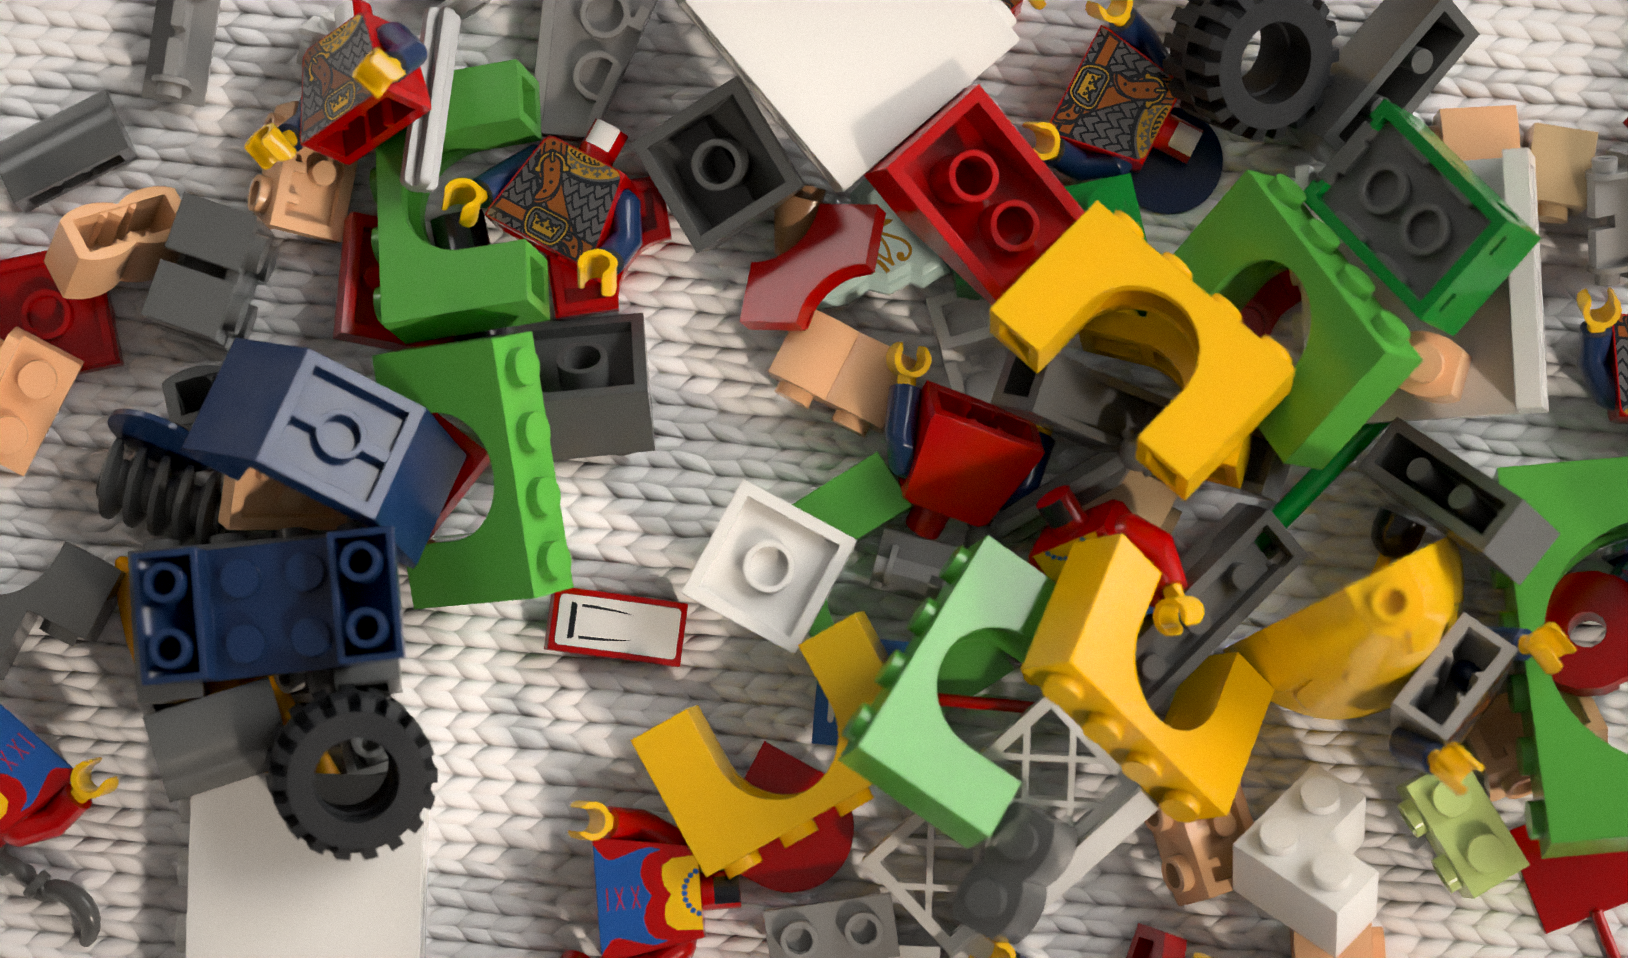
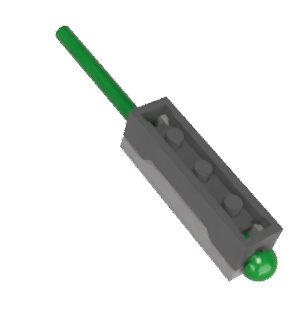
(1234, 573)

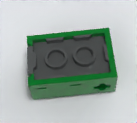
(1419, 218)

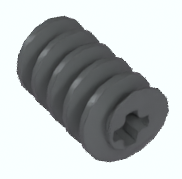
(158, 496)

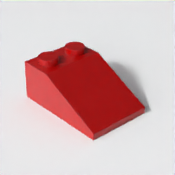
(976, 193)

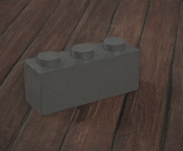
(1391, 57)
(1459, 500)

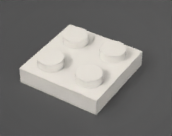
(769, 566)

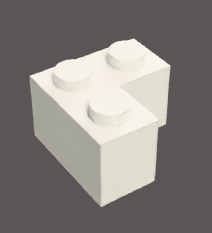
(1303, 864)

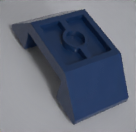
(328, 439)
(268, 608)

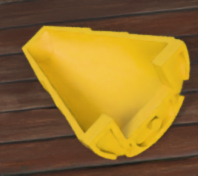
(1364, 641)

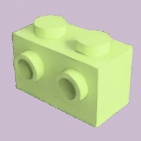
(1464, 831)

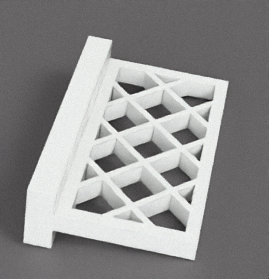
(1099, 829)

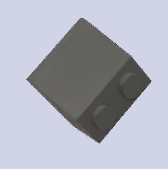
(718, 166)
(595, 385)

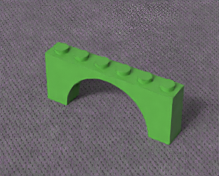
(1573, 774)

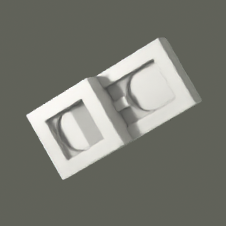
(966, 346)

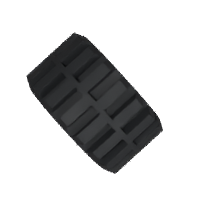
(1282, 82)
(381, 816)

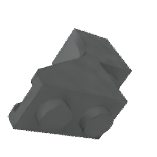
(71, 596)

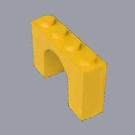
(1109, 268)
(1089, 670)
(723, 812)

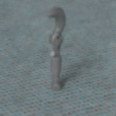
(43, 889)

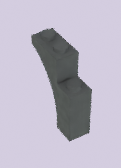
(1097, 407)

